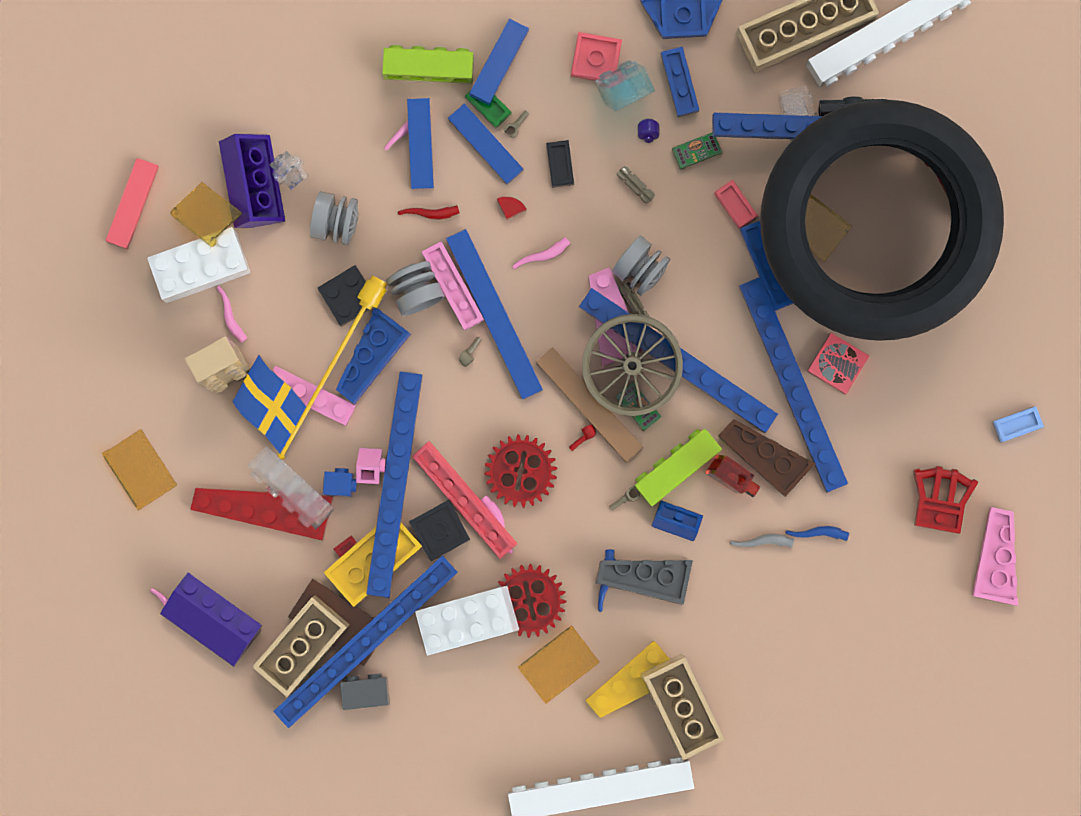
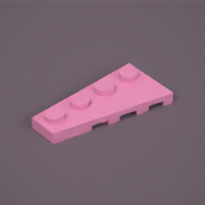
(605, 284)
(996, 566)

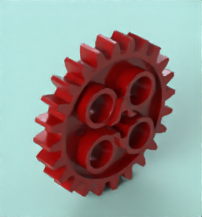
(500, 467)
(550, 595)

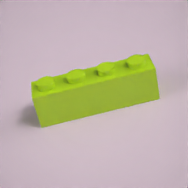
(428, 65)
(677, 467)

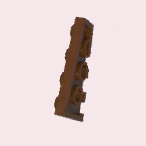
(768, 458)

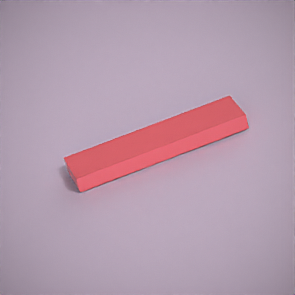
(132, 203)

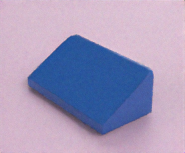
(677, 521)

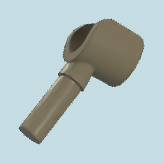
(516, 124)
(465, 357)
(624, 499)

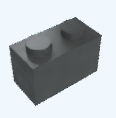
(365, 693)

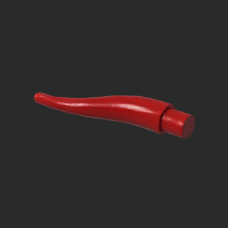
(438, 214)

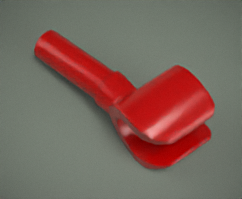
(588, 432)

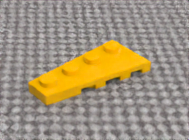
(627, 682)

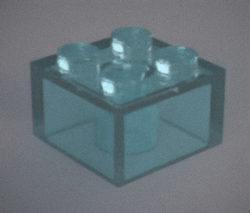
(624, 85)

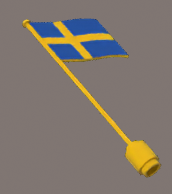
(273, 404)

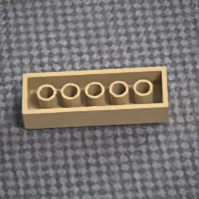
(800, 28)

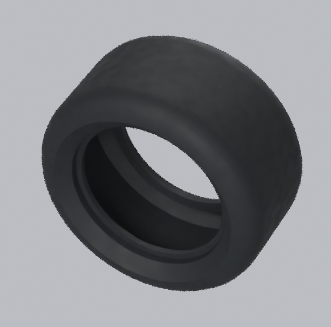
(972, 239)

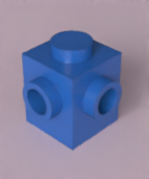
(339, 483)

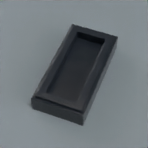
(560, 163)

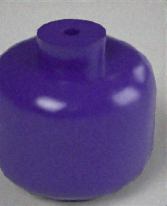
(648, 130)

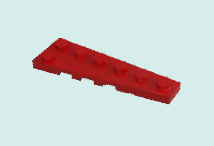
(254, 509)

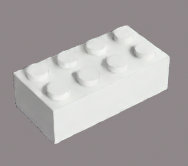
(198, 266)
(467, 620)

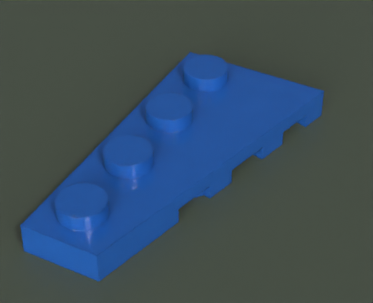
(378, 345)

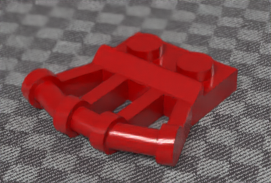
(937, 513)

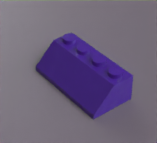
(250, 180)
(211, 619)

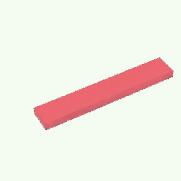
(464, 500)

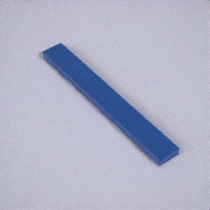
(494, 314)

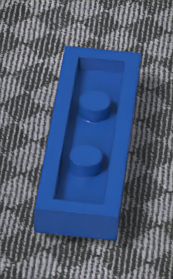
(680, 81)

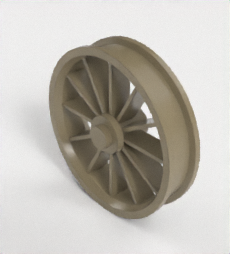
(632, 365)

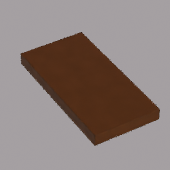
(353, 615)

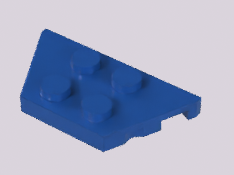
(682, 17)

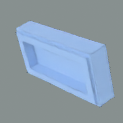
(1018, 424)

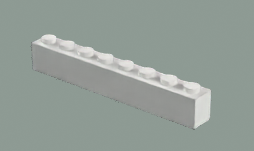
(879, 37)
(602, 789)

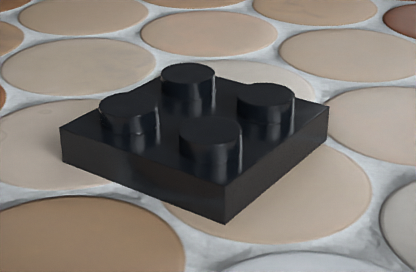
(342, 295)
(439, 530)

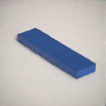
(499, 61)
(420, 143)
(485, 144)
(752, 237)

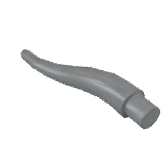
(776, 539)

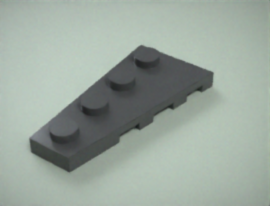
(655, 579)

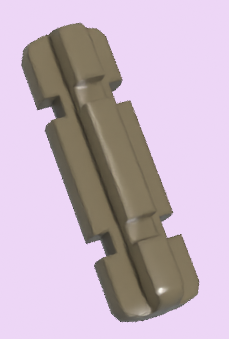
(635, 184)
(632, 299)

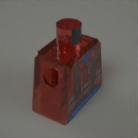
(725, 471)

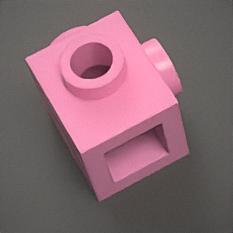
(369, 466)

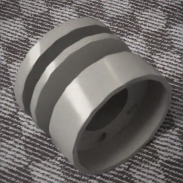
(334, 218)
(641, 265)
(416, 291)

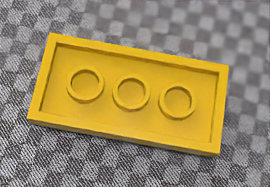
(352, 570)

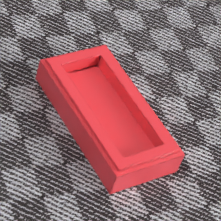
(735, 204)

